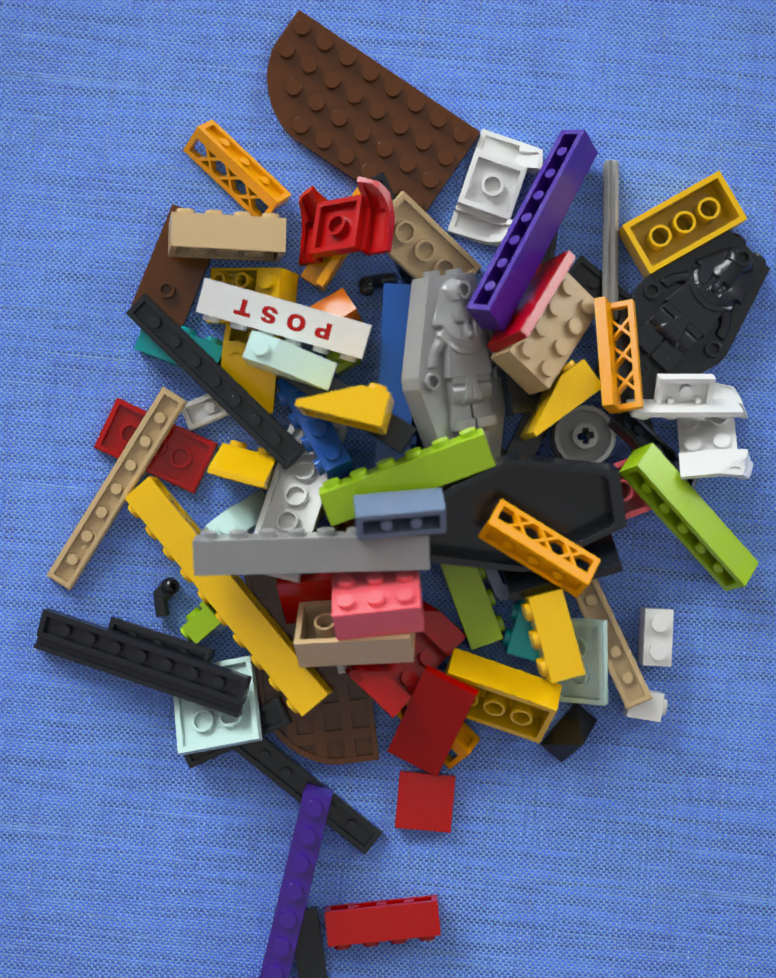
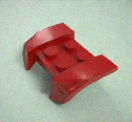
(346, 223)
(395, 683)

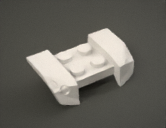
(493, 187)
(710, 444)

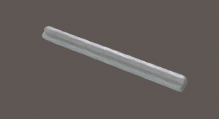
(610, 232)

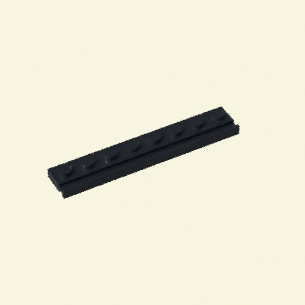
(142, 662)

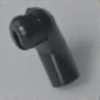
(370, 282)
(163, 594)

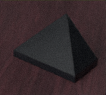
(569, 732)

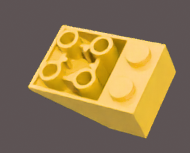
(269, 281)
(255, 381)

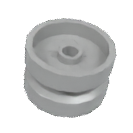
(592, 423)

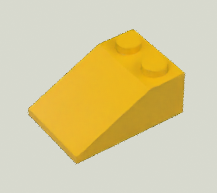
(570, 389)
(354, 407)
(243, 465)

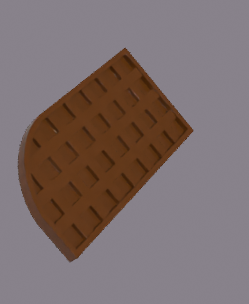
(362, 113)
(342, 724)

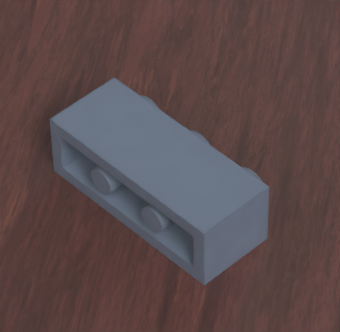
(399, 513)

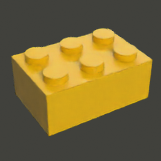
(553, 636)

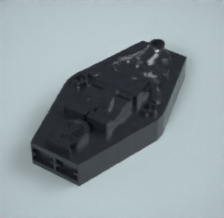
(691, 311)
(564, 494)

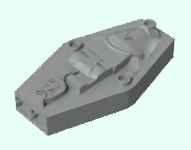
(448, 364)

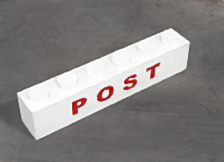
(283, 318)

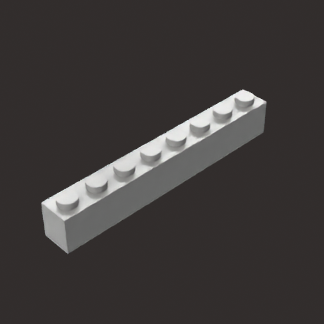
(305, 552)

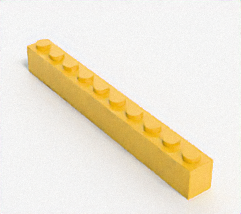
(230, 598)

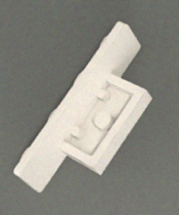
(686, 397)

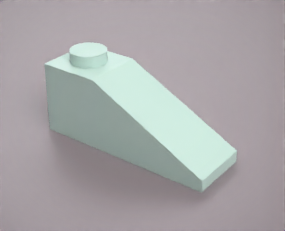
(288, 361)
(240, 516)

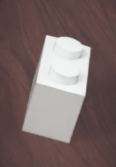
(655, 636)

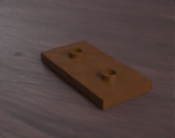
(172, 280)

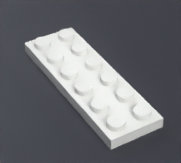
(294, 496)

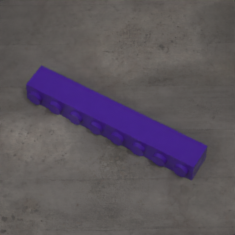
(532, 230)
(297, 882)

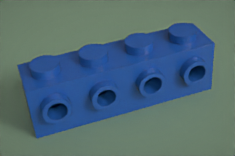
(318, 436)

